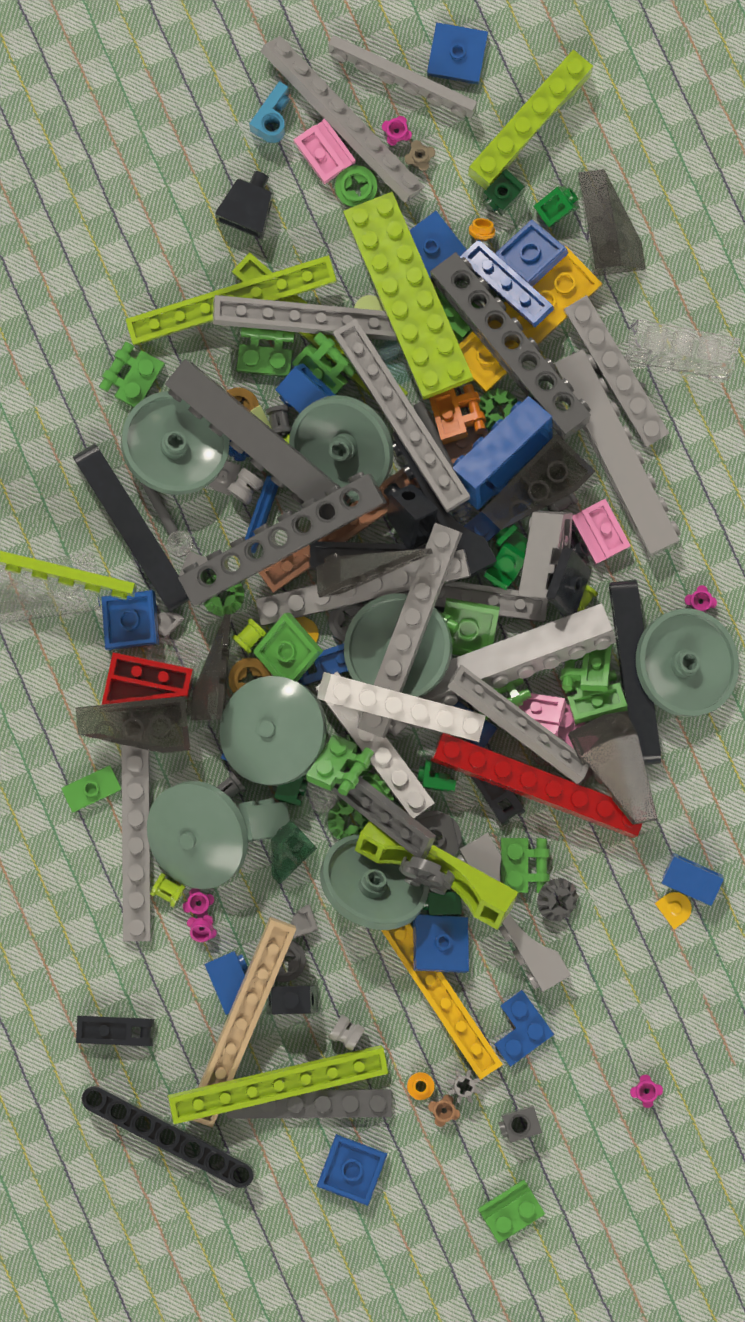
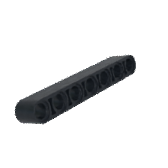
(131, 526)
(628, 630)
(153, 1136)

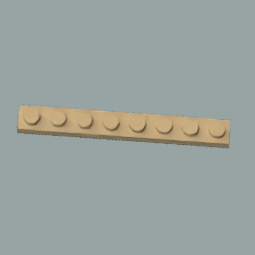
(247, 1006)

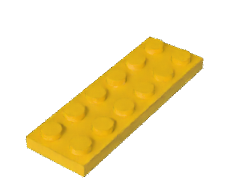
(561, 287)

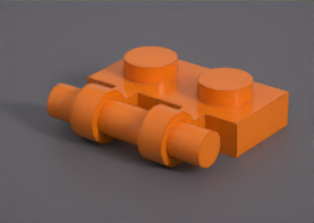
(449, 417)

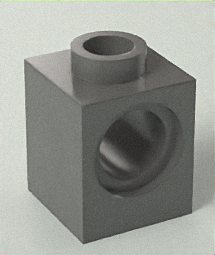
(532, 1127)

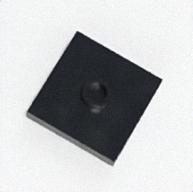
(568, 582)

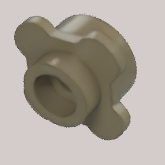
(420, 163)

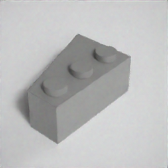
(547, 537)

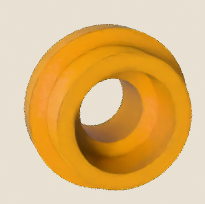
(482, 229)
(420, 1076)

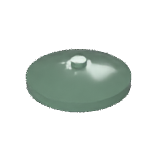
(344, 439)
(171, 446)
(371, 634)
(687, 662)
(273, 730)
(197, 834)
(367, 890)

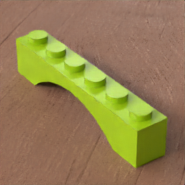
(516, 134)
(484, 895)

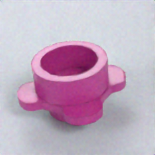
(396, 123)
(701, 593)
(196, 895)
(201, 934)
(654, 1091)

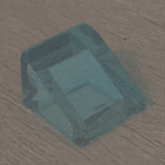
(389, 351)

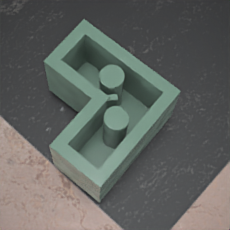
(263, 819)

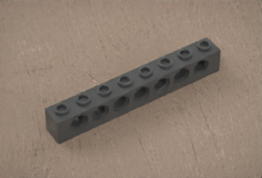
(456, 269)
(369, 499)

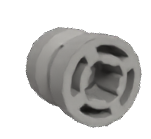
(245, 486)
(346, 1032)

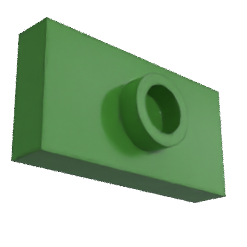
(91, 789)

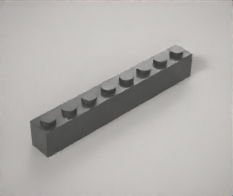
(250, 435)

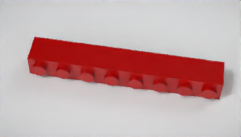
(532, 784)

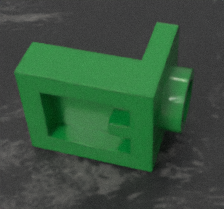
(557, 205)
(512, 536)
(508, 565)
(439, 782)

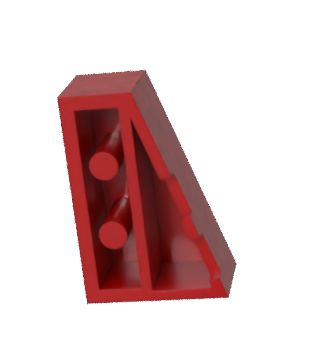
(145, 679)

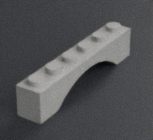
(543, 963)

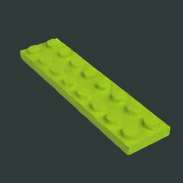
(408, 296)

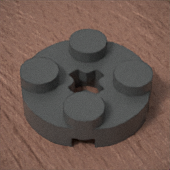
(443, 825)
(425, 872)

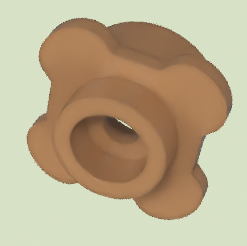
(442, 1118)

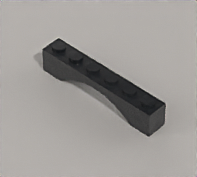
(476, 547)

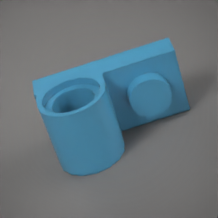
(268, 114)

